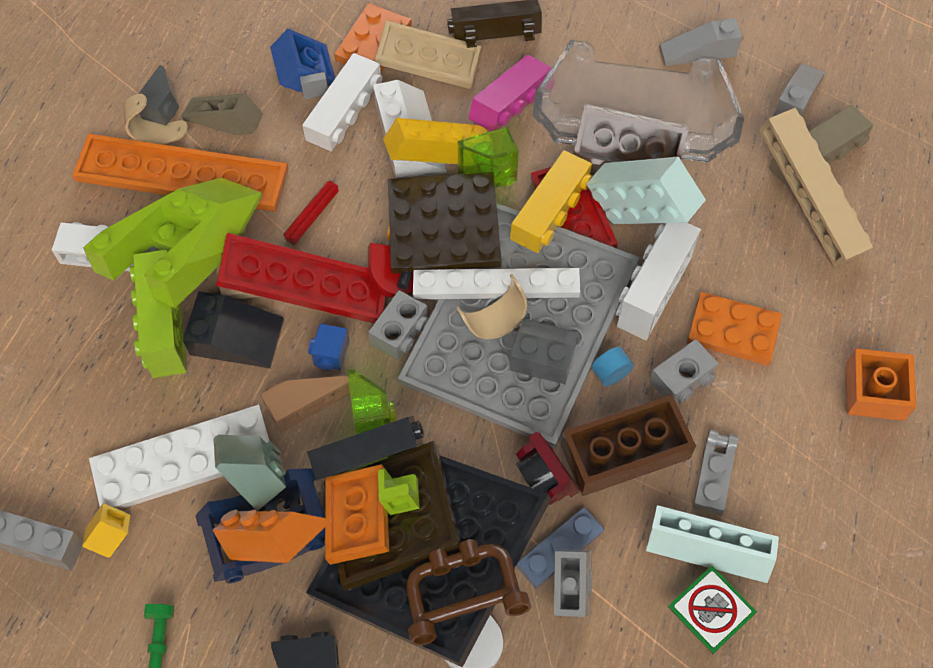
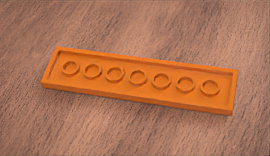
(167, 168)

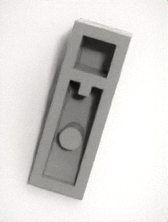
(713, 39)
(800, 90)

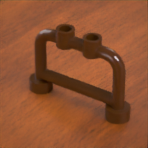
(439, 564)

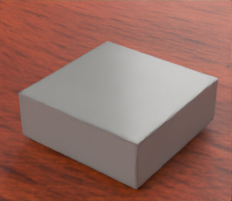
(314, 85)

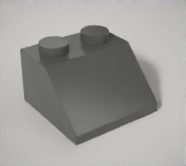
(543, 351)

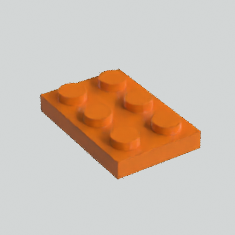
(367, 33)
(735, 328)
(354, 516)

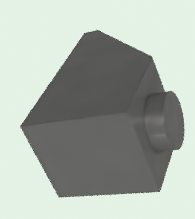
(160, 97)

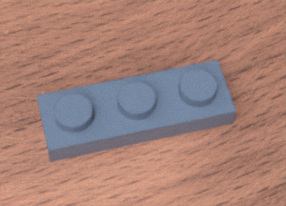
(572, 535)

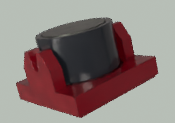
(544, 469)

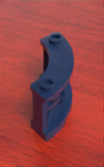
(297, 483)

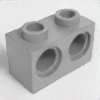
(393, 323)

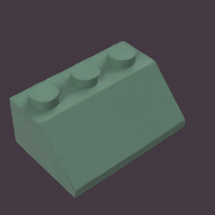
(250, 467)

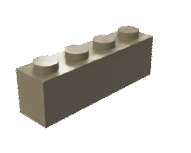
(836, 137)

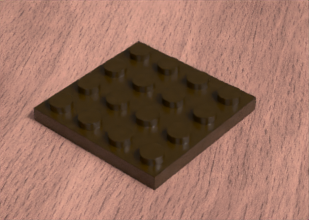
(443, 222)
(411, 532)

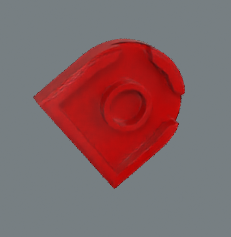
(380, 271)

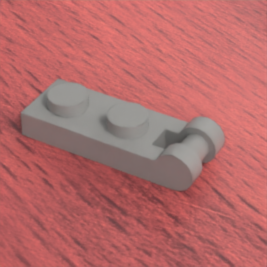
(715, 472)

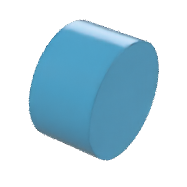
(612, 366)

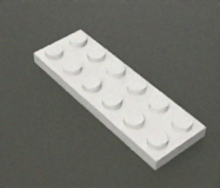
(168, 461)

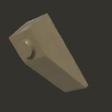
(224, 112)

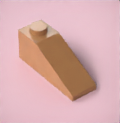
(301, 398)

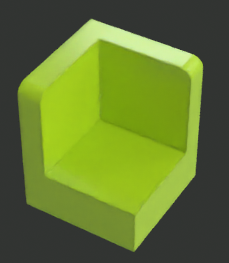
(398, 494)

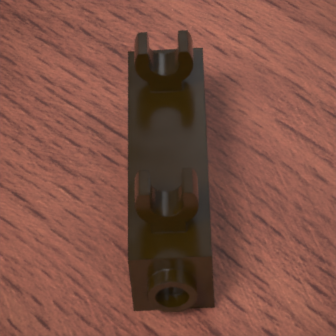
(496, 21)

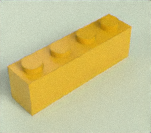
(427, 140)
(550, 202)

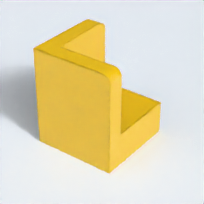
(106, 530)

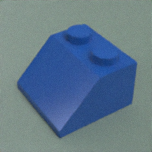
(300, 56)

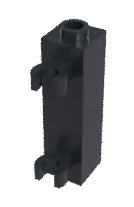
(366, 447)

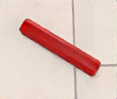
(311, 212)

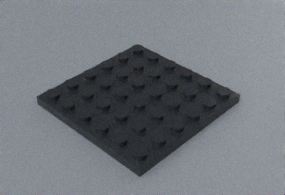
(485, 511)

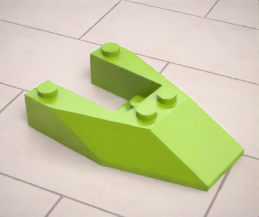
(188, 225)

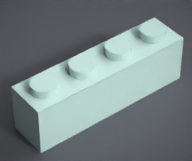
(713, 544)

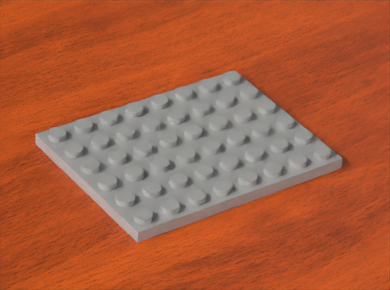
(476, 371)

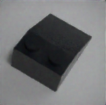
(232, 331)

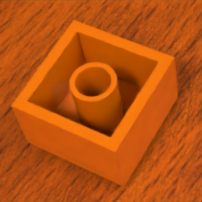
(880, 384)

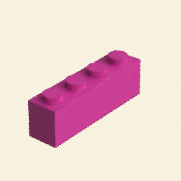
(508, 94)

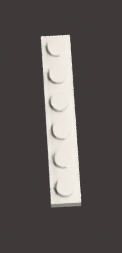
(495, 283)

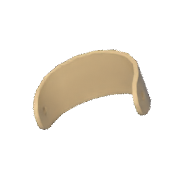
(150, 131)
(499, 317)

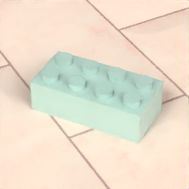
(646, 191)

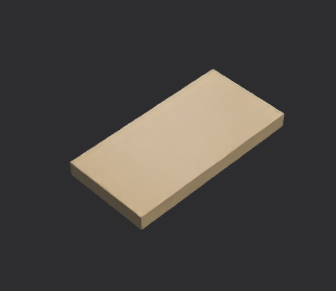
(427, 55)

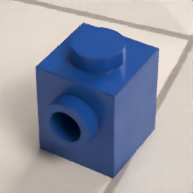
(329, 347)

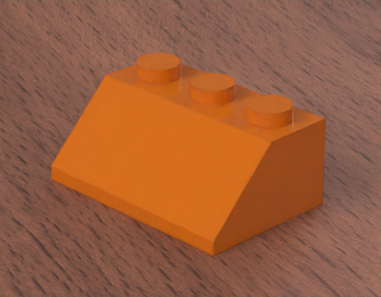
(266, 534)

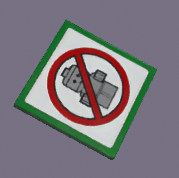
(712, 609)

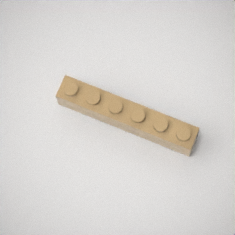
(815, 187)

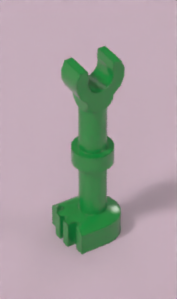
(160, 614)

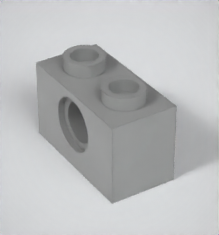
(691, 359)
(573, 583)

